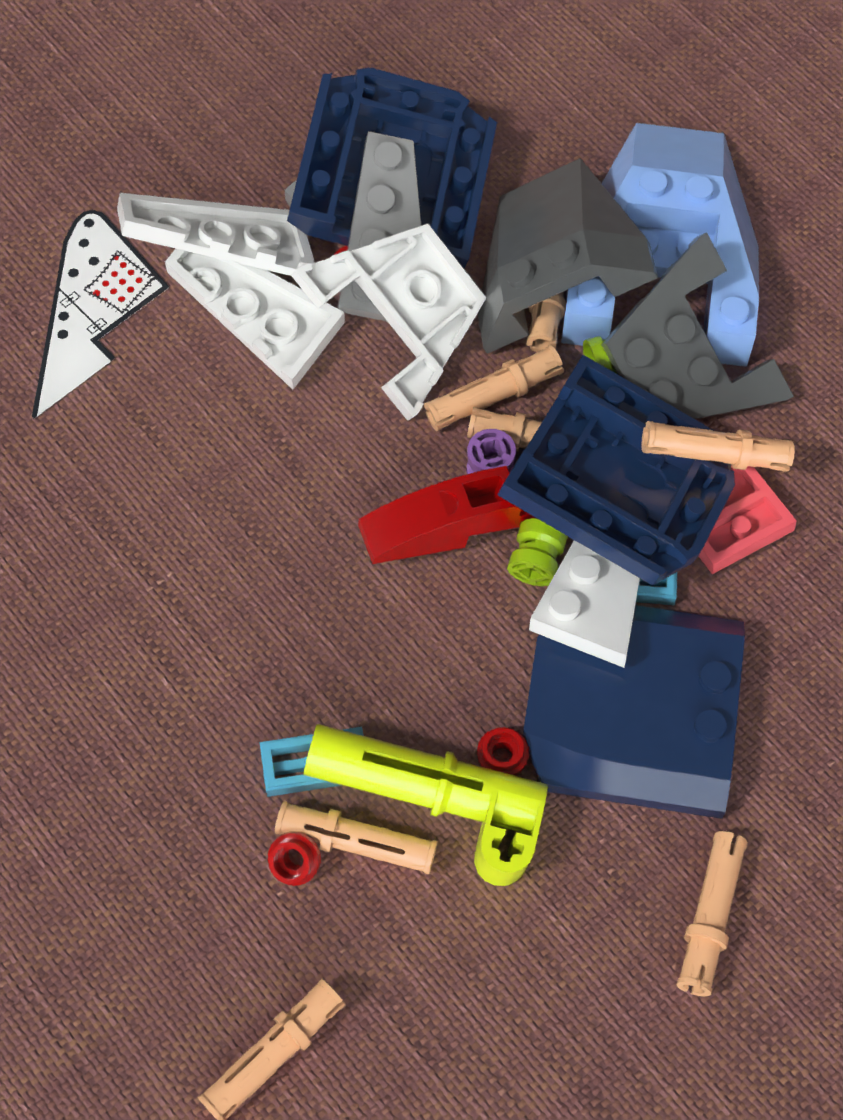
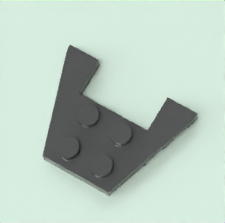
(670, 355)

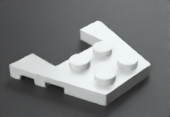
(418, 293)

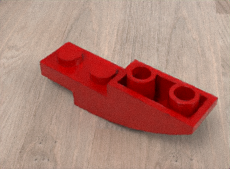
(440, 517)

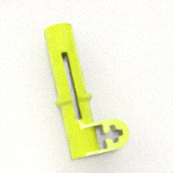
(443, 787)

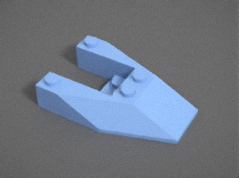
(673, 190)

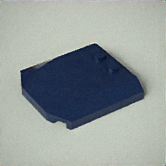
(449, 152)
(601, 490)
(646, 730)

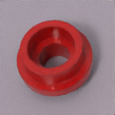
(506, 739)
(281, 865)

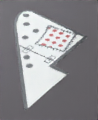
(96, 290)

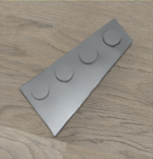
(383, 206)

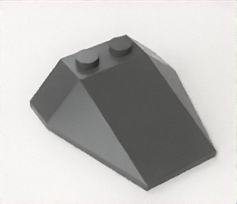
(553, 239)

